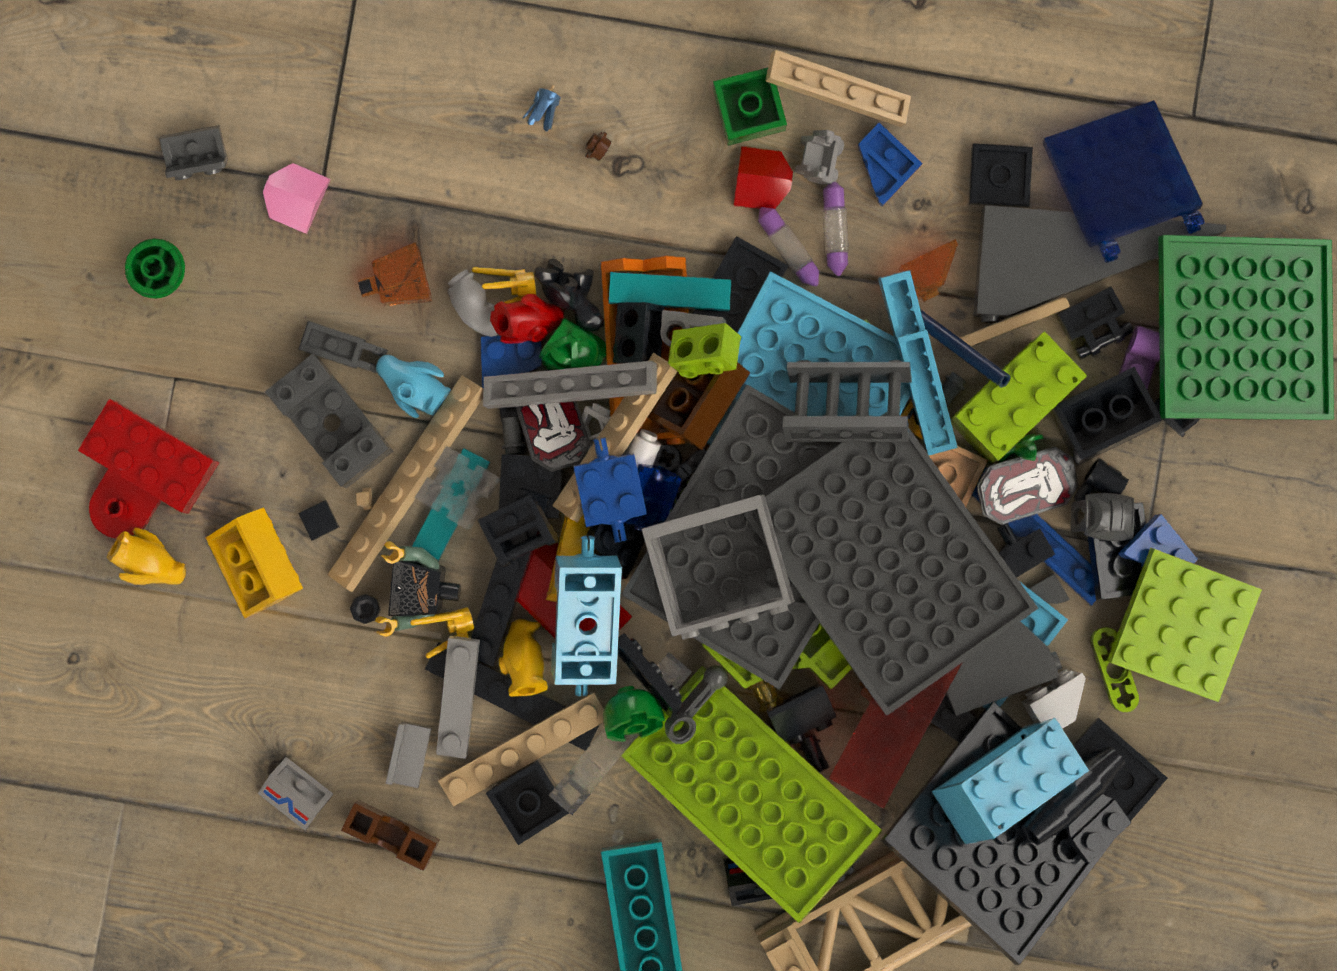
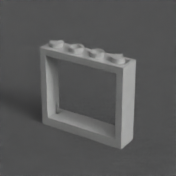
(718, 621)

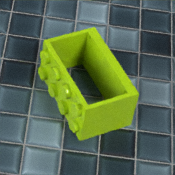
(1003, 416)

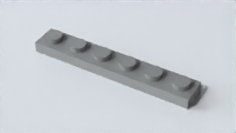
(570, 385)

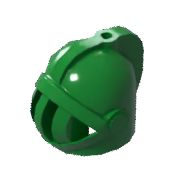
(572, 348)

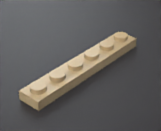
(618, 433)
(523, 748)

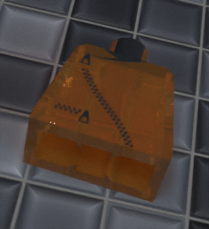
(398, 278)

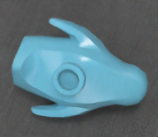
(413, 384)

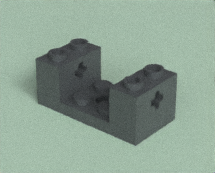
(311, 395)

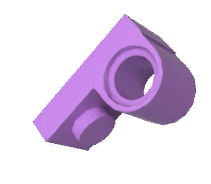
(1142, 353)

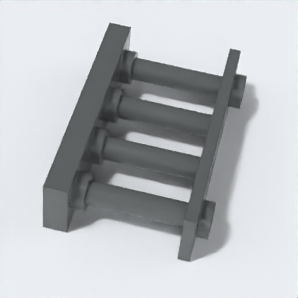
(847, 428)

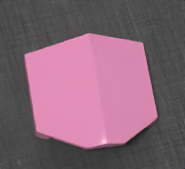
(294, 196)

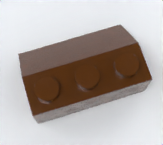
(696, 405)

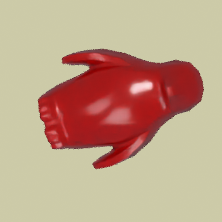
(525, 319)

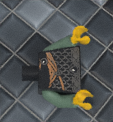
(416, 587)

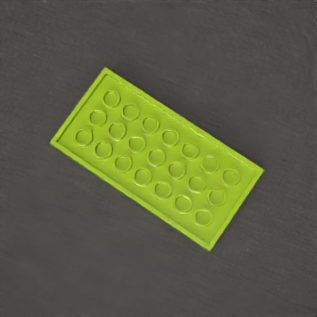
(756, 800)

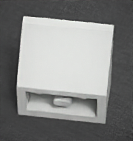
(1056, 700)

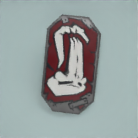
(554, 434)
(1027, 487)

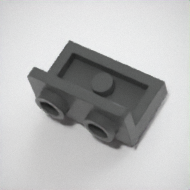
(194, 152)

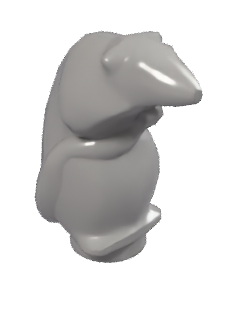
(471, 303)

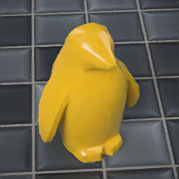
(145, 560)
(523, 659)

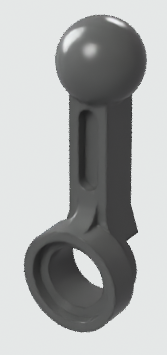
(714, 678)

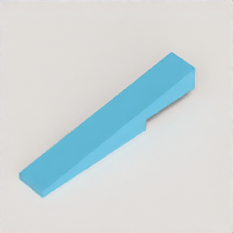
(915, 347)

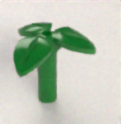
(1025, 448)

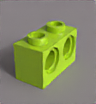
(704, 350)

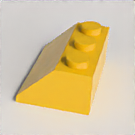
(254, 562)

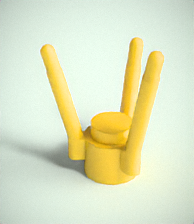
(520, 281)
(457, 621)

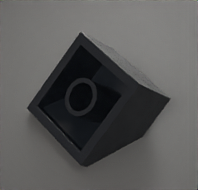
(802, 713)

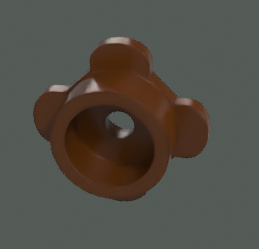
(597, 146)

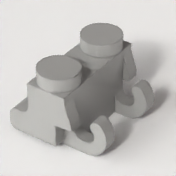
(820, 157)

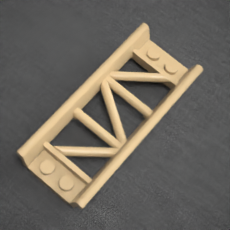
(789, 952)

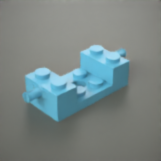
(586, 589)

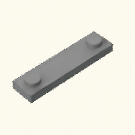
(457, 696)

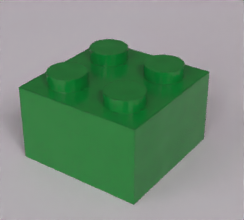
(749, 107)

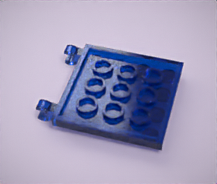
(1123, 176)

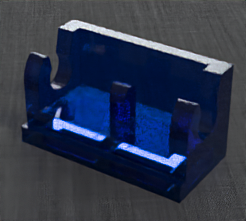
(659, 491)

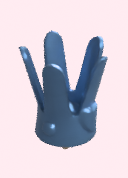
(543, 100)

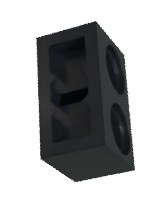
(637, 332)

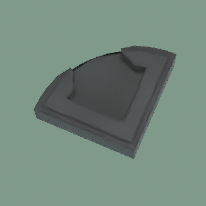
(1050, 590)

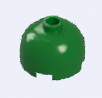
(632, 713)

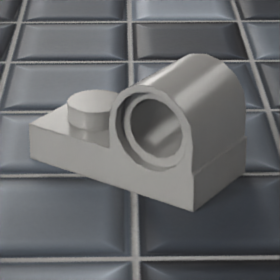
(685, 320)

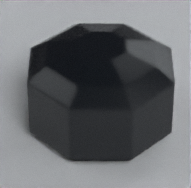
(365, 608)

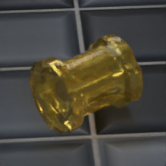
(766, 695)

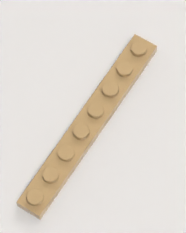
(406, 483)

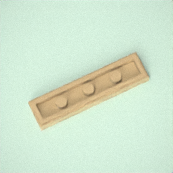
(1016, 322)

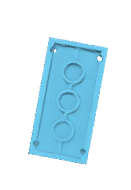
(1010, 781)

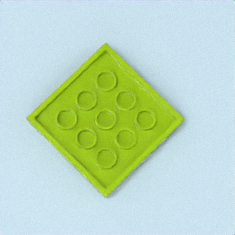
(1184, 625)

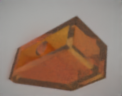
(931, 270)

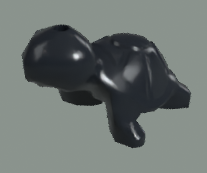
(570, 293)

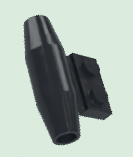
(1083, 809)

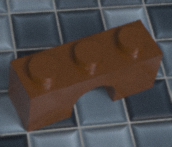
(390, 833)

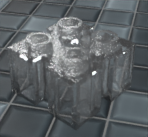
(439, 492)

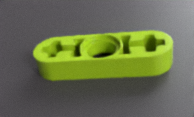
(1113, 693)

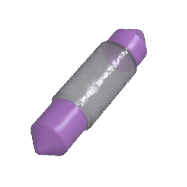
(835, 228)
(789, 246)

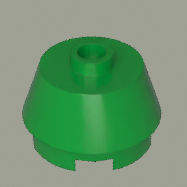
(155, 268)

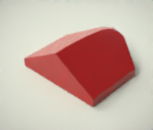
(762, 178)

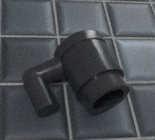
(1103, 479)

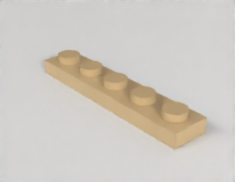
(838, 88)

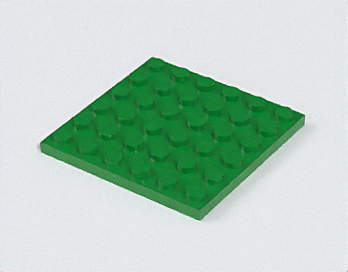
(1245, 328)

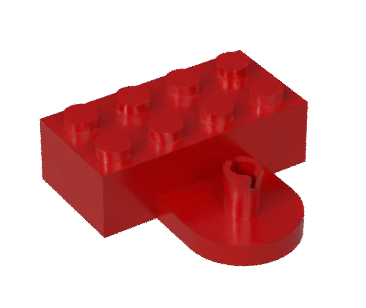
(142, 471)

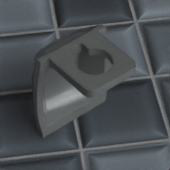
(1105, 516)

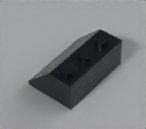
(1106, 416)

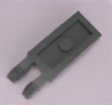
(338, 346)

